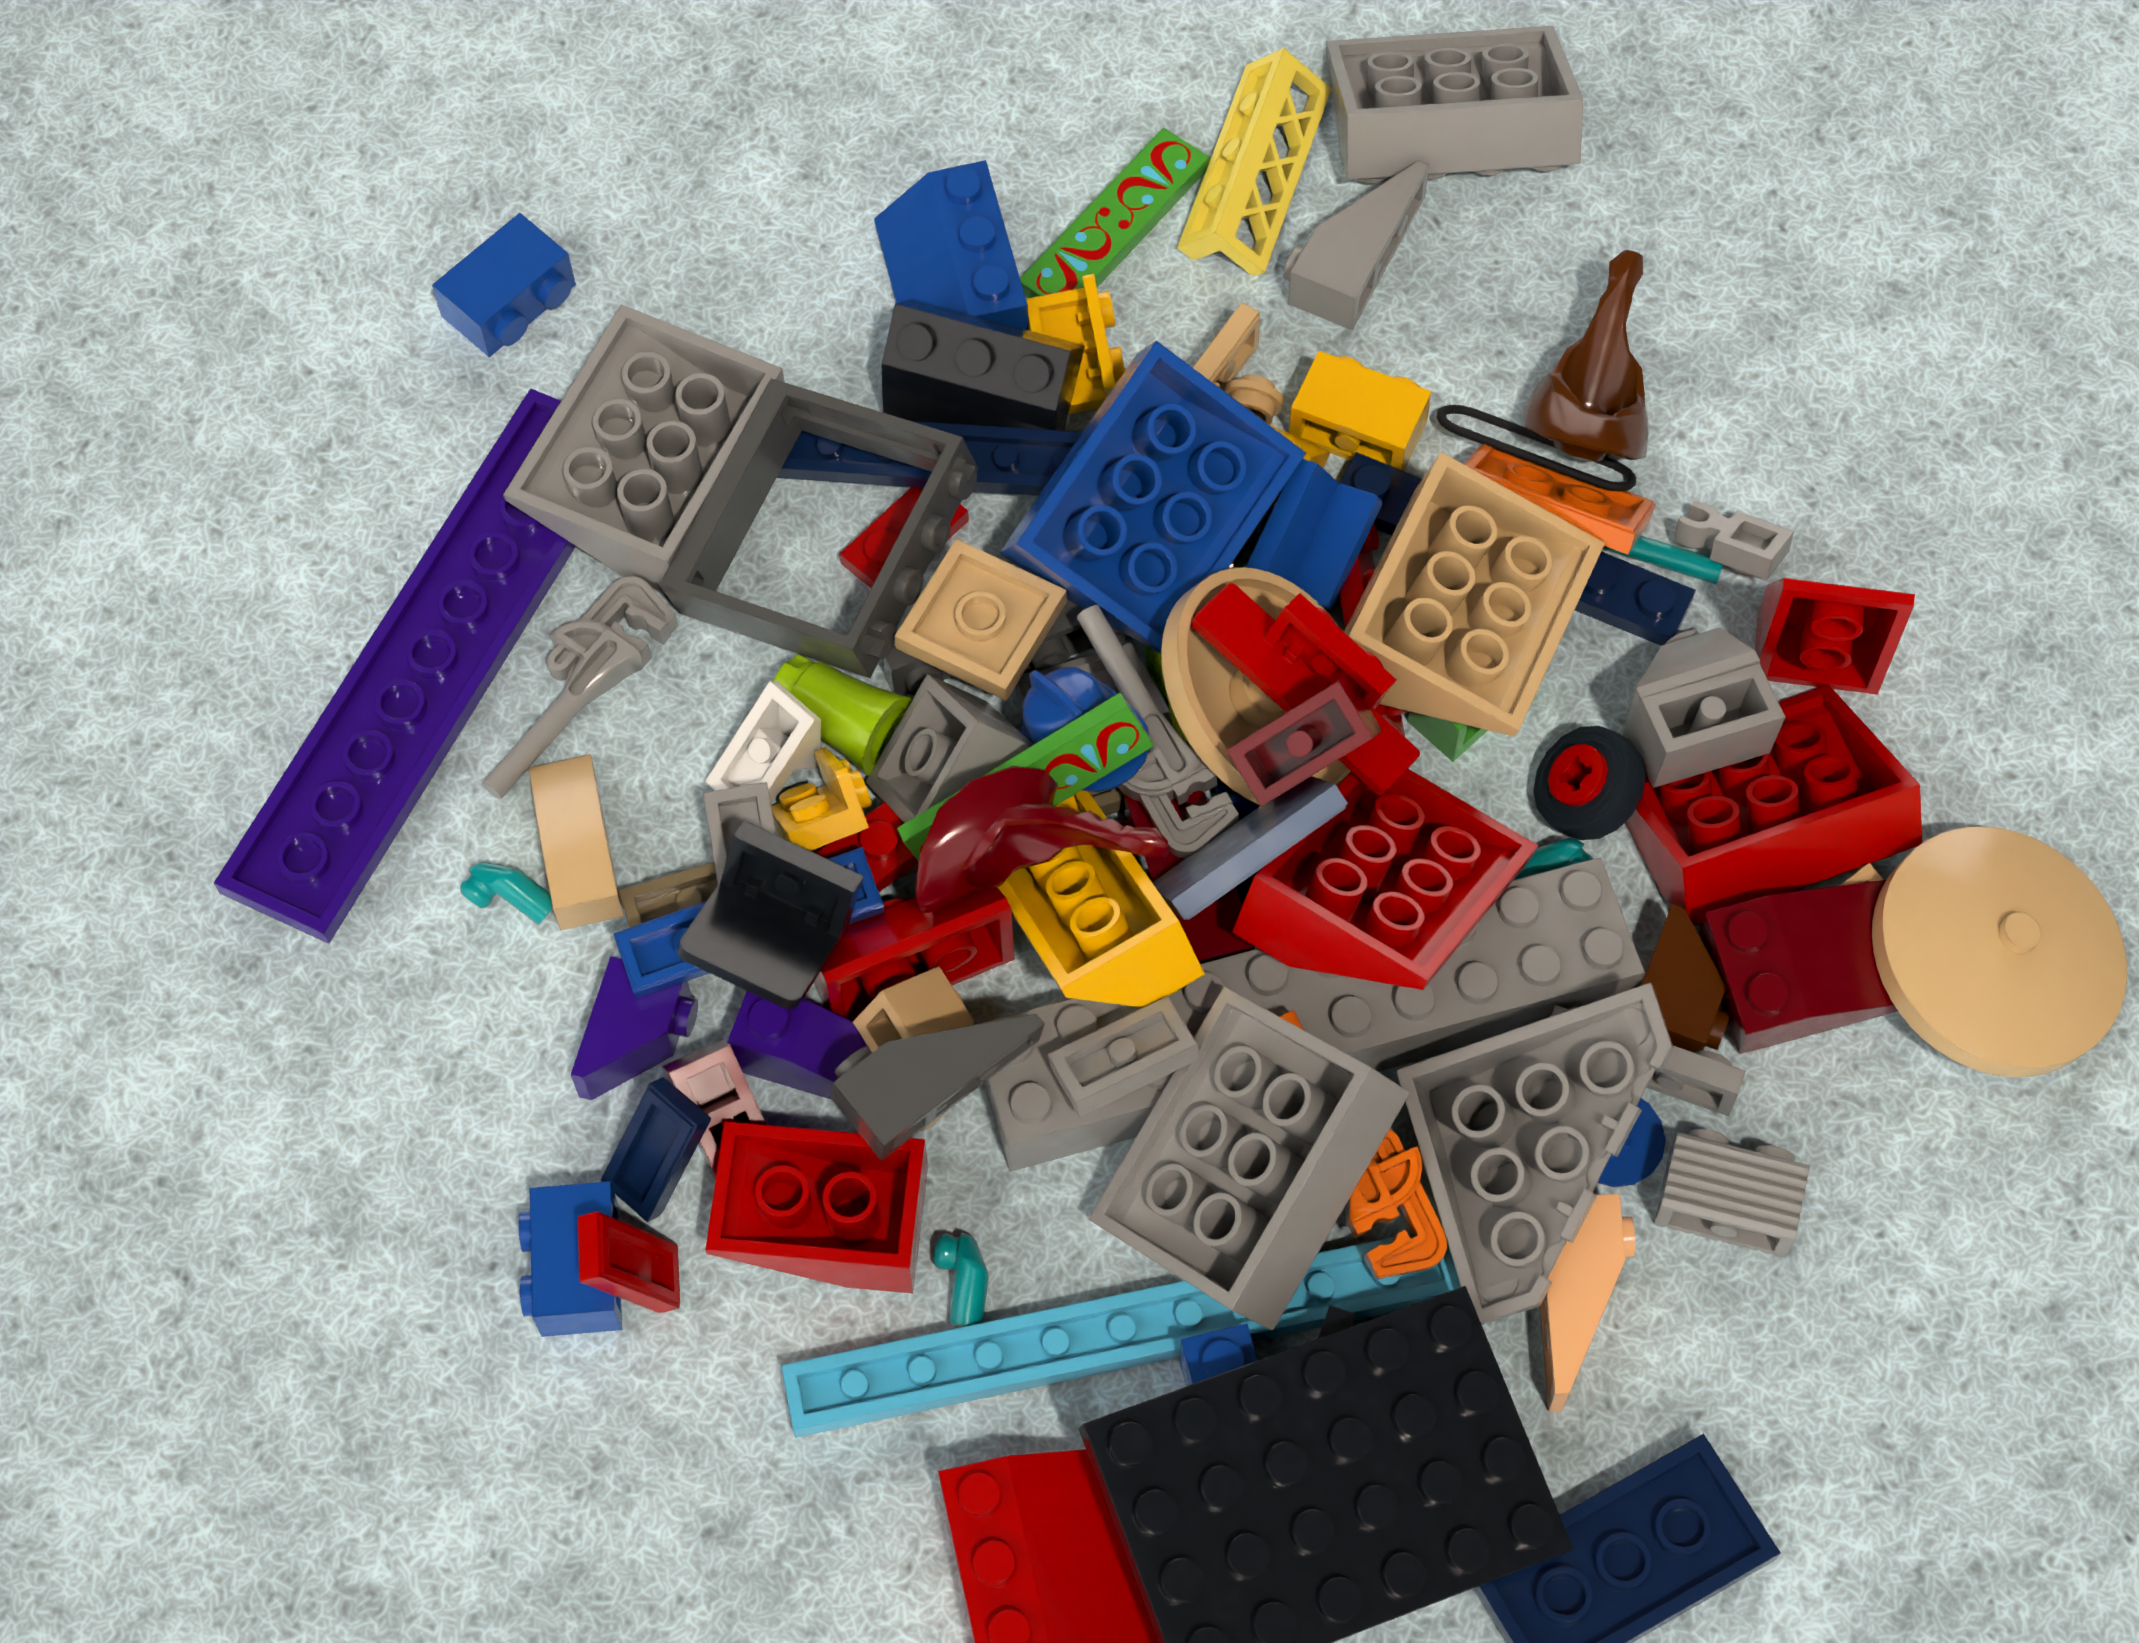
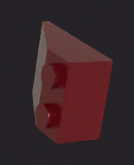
(1797, 963)

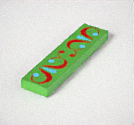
(1118, 216)
(1071, 756)

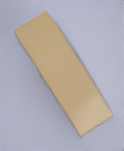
(575, 843)

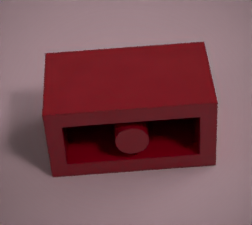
(1304, 740)

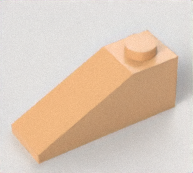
(1580, 1292)

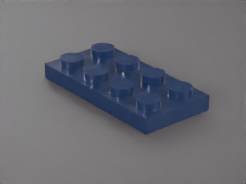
(1637, 1555)

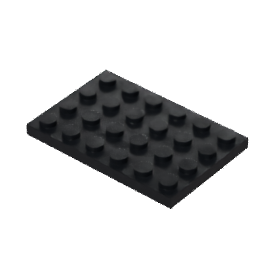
(1327, 1484)

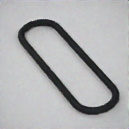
(1528, 456)

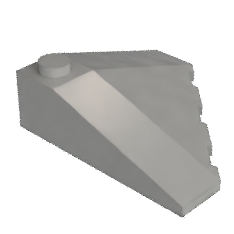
(1523, 1134)

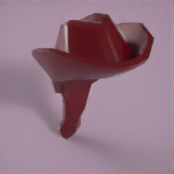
(1009, 825)

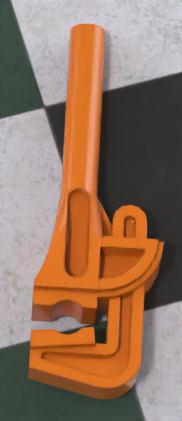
(1391, 1183)

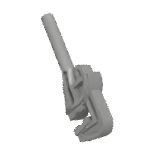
(593, 658)
(1171, 765)

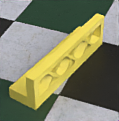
(1249, 148)

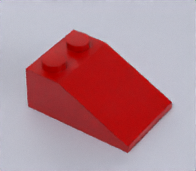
(1829, 634)
(819, 1205)

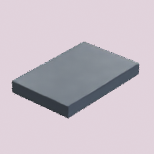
(1248, 846)

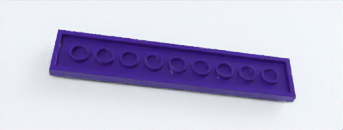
(402, 700)

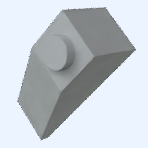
(1353, 248)

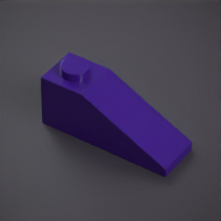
(792, 1045)

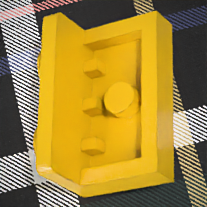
(1082, 319)

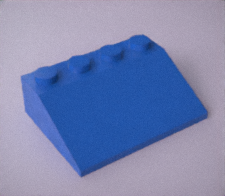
(1153, 495)

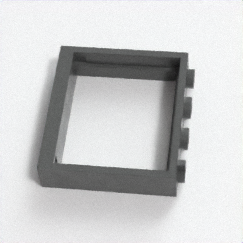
(744, 485)

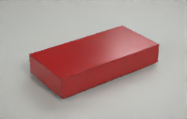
(628, 1262)

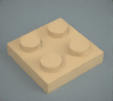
(980, 619)

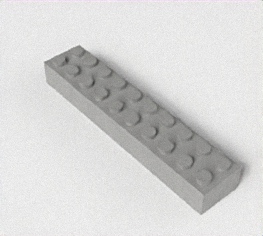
(1536, 948)

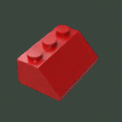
(905, 943)

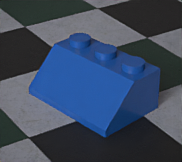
(951, 246)

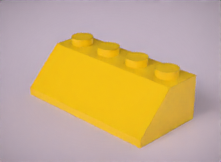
(1101, 923)

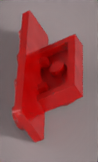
(1299, 659)

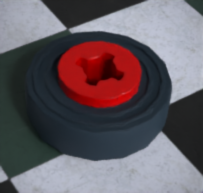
(1589, 783)

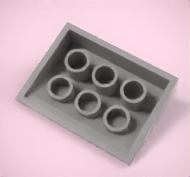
(1455, 103)
(639, 442)
(1249, 1158)

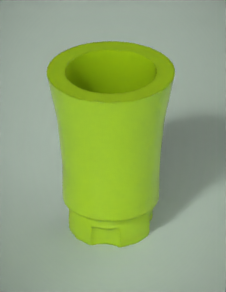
(853, 713)

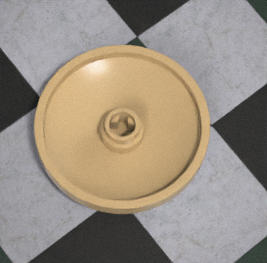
(1210, 694)
(1999, 952)

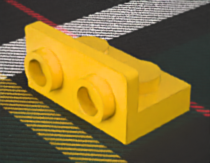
(826, 813)

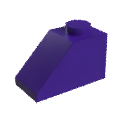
(629, 1033)

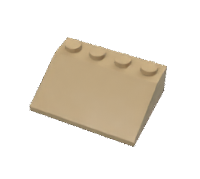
(1472, 599)

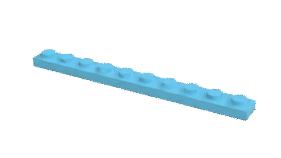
(1075, 1342)

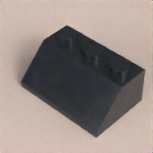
(975, 370)

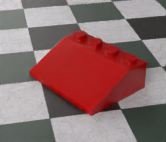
(1783, 819)
(1383, 884)
(1041, 1553)

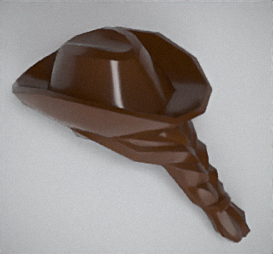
(1596, 390)

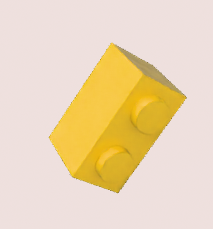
(1359, 411)

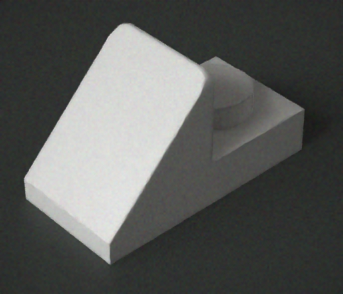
(769, 743)

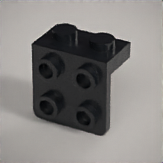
(772, 917)

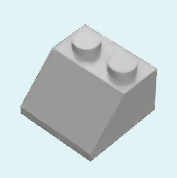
(941, 748)

